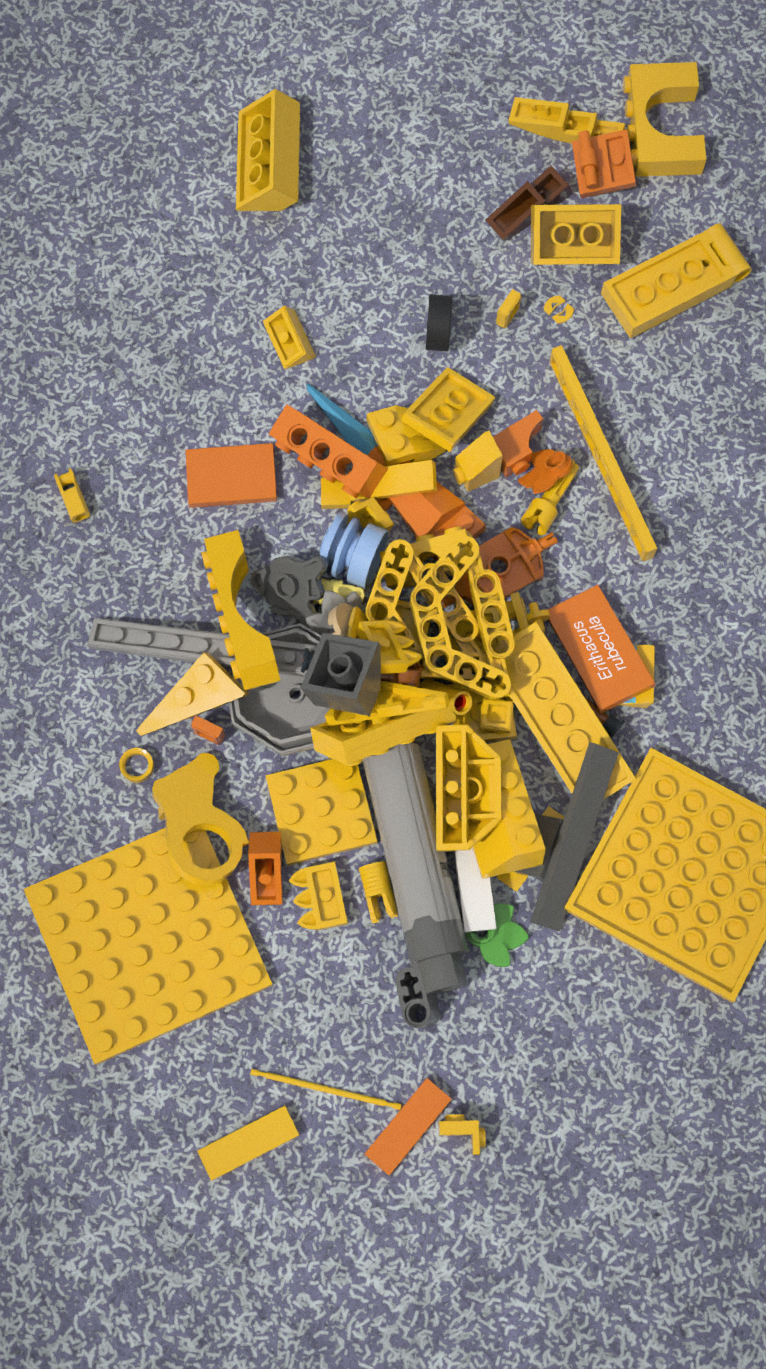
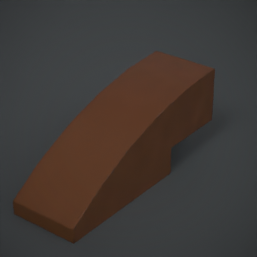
(515, 212)

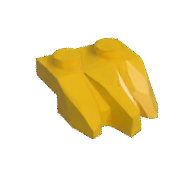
(398, 440)

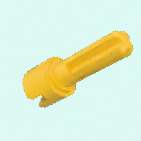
(544, 509)

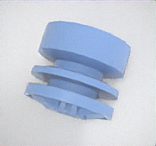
(356, 551)

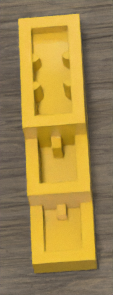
(557, 121)

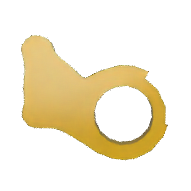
(187, 807)

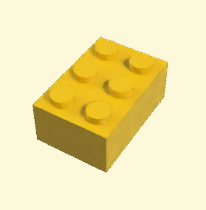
(575, 234)

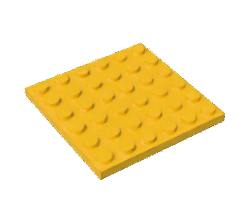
(681, 876)
(144, 944)

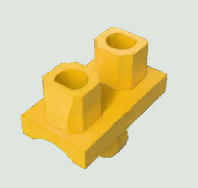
(517, 611)

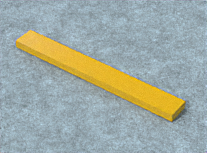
(602, 454)

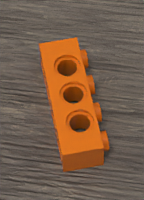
(365, 471)

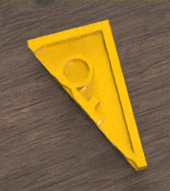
(199, 690)
(392, 701)

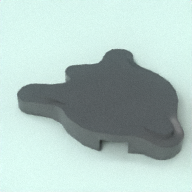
(291, 585)

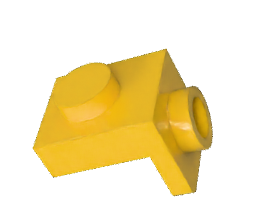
(369, 512)
(457, 1125)

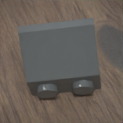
(344, 674)

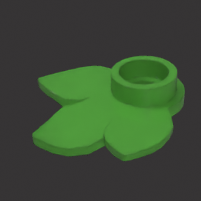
(505, 937)

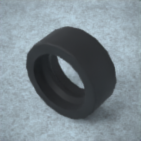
(439, 322)

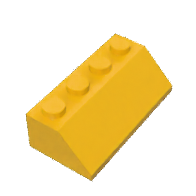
(268, 153)
(517, 838)

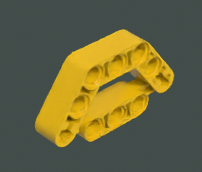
(390, 598)
(488, 631)

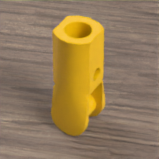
(72, 497)

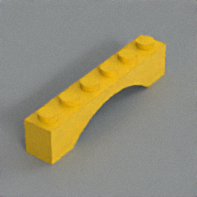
(252, 650)

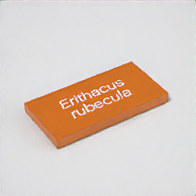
(600, 649)

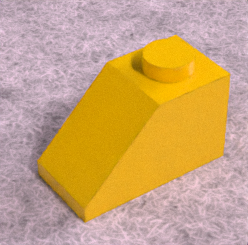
(478, 463)

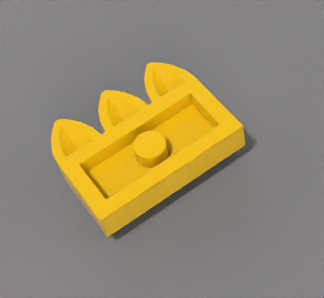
(393, 646)
(322, 896)

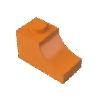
(515, 443)

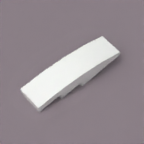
(474, 894)

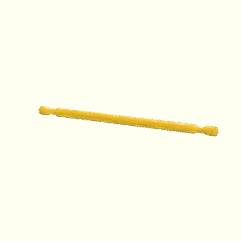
(327, 1089)

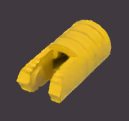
(377, 884)

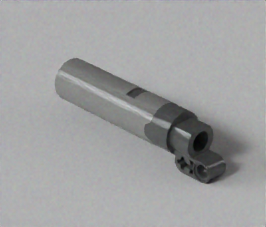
(419, 881)

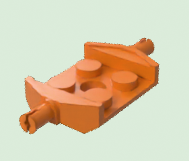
(522, 561)

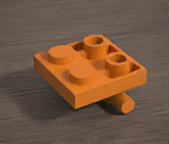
(603, 163)

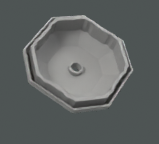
(270, 711)

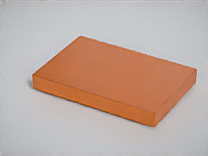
(231, 475)

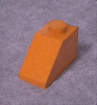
(265, 868)

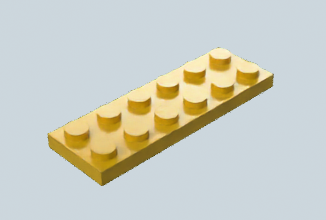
(557, 708)

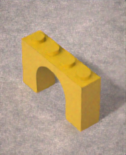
(652, 151)

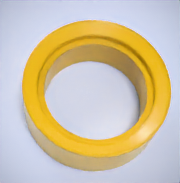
(129, 753)

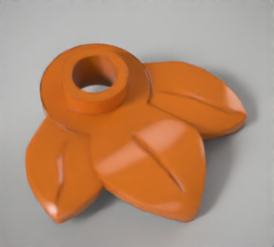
(547, 469)

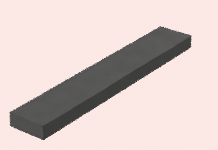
(574, 836)

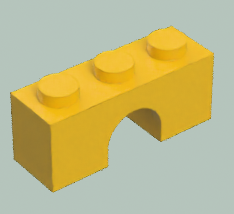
(426, 547)

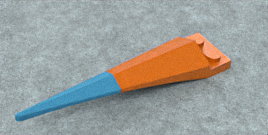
(421, 512)

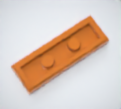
(407, 1126)

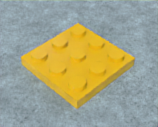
(320, 810)

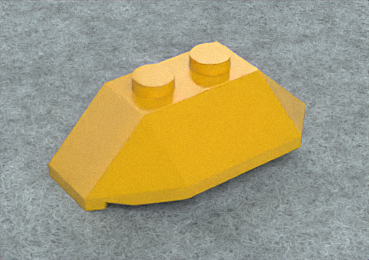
(465, 788)

